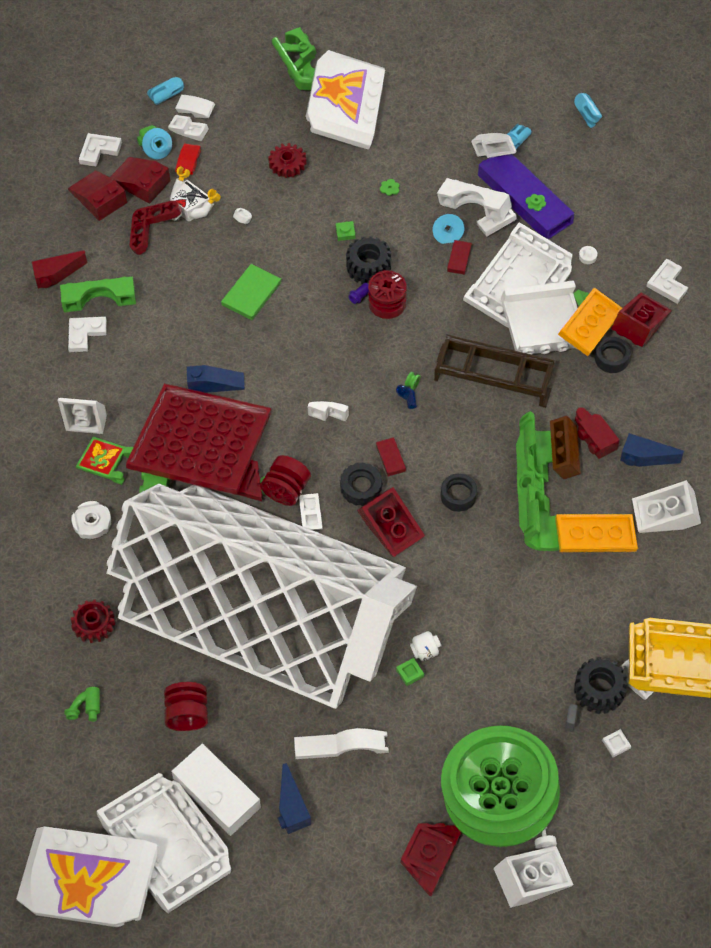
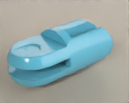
(165, 90)
(587, 109)
(519, 134)

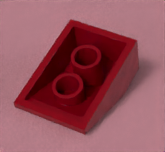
(142, 177)
(99, 194)
(640, 319)
(391, 522)

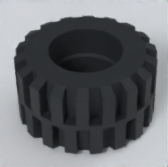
(365, 249)
(600, 670)

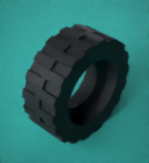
(360, 470)

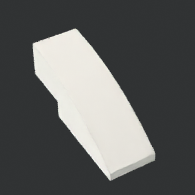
(493, 144)

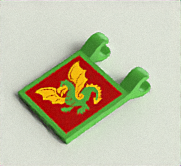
(103, 458)

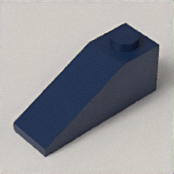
(214, 379)
(645, 452)
(291, 807)

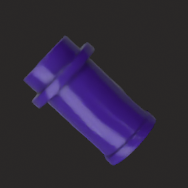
(356, 295)

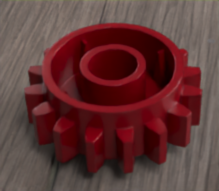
(287, 160)
(92, 630)

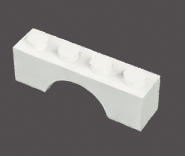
(456, 193)

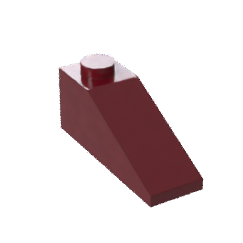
(55, 269)

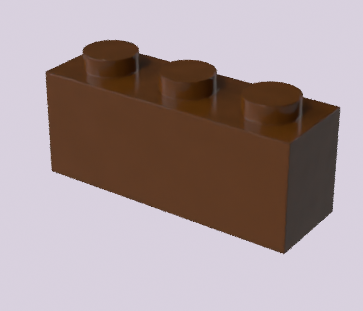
(565, 447)

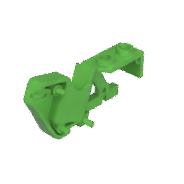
(300, 70)

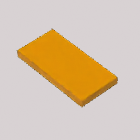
(590, 322)
(596, 533)

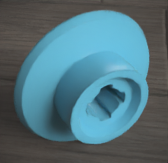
(150, 147)
(448, 236)

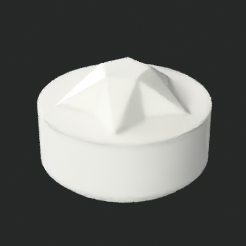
(242, 215)
(588, 255)

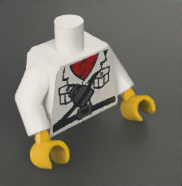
(192, 200)

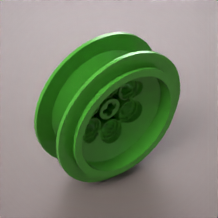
(501, 751)

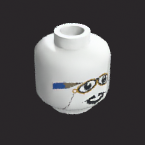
(425, 646)

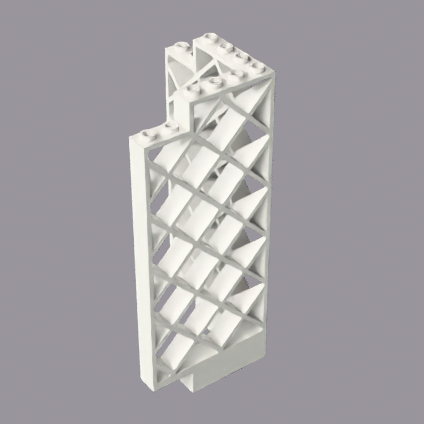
(294, 556)

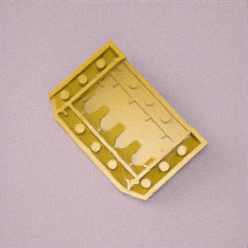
(670, 657)

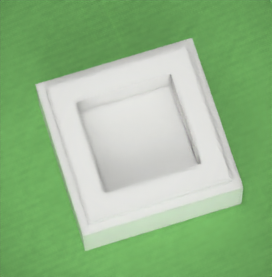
(616, 743)

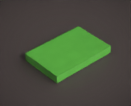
(251, 292)

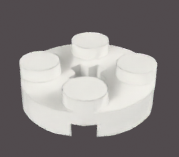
(98, 527)

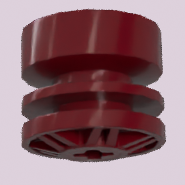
(387, 294)
(285, 480)
(185, 706)

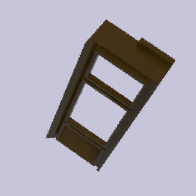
(496, 353)

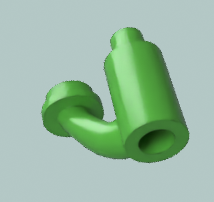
(92, 704)

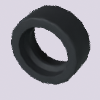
(615, 343)
(458, 505)

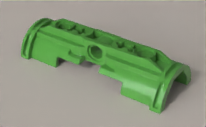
(533, 457)

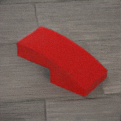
(188, 157)

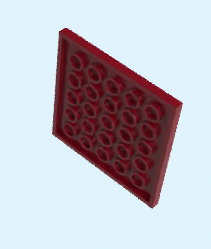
(199, 438)

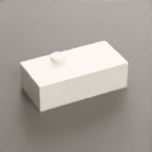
(216, 789)

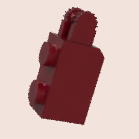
(596, 433)

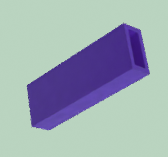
(510, 176)

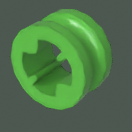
(412, 380)

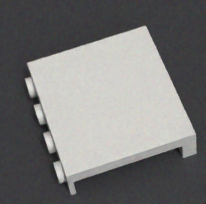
(538, 315)

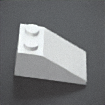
(83, 415)
(667, 509)
(532, 875)

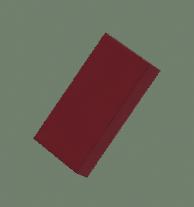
(459, 257)
(390, 457)

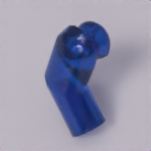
(407, 394)

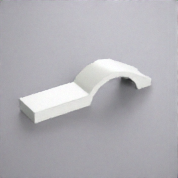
(339, 743)

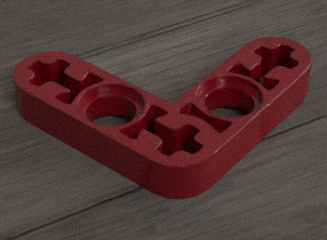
(168, 211)

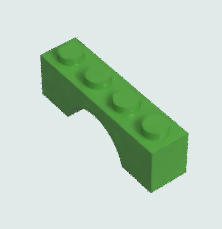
(76, 295)

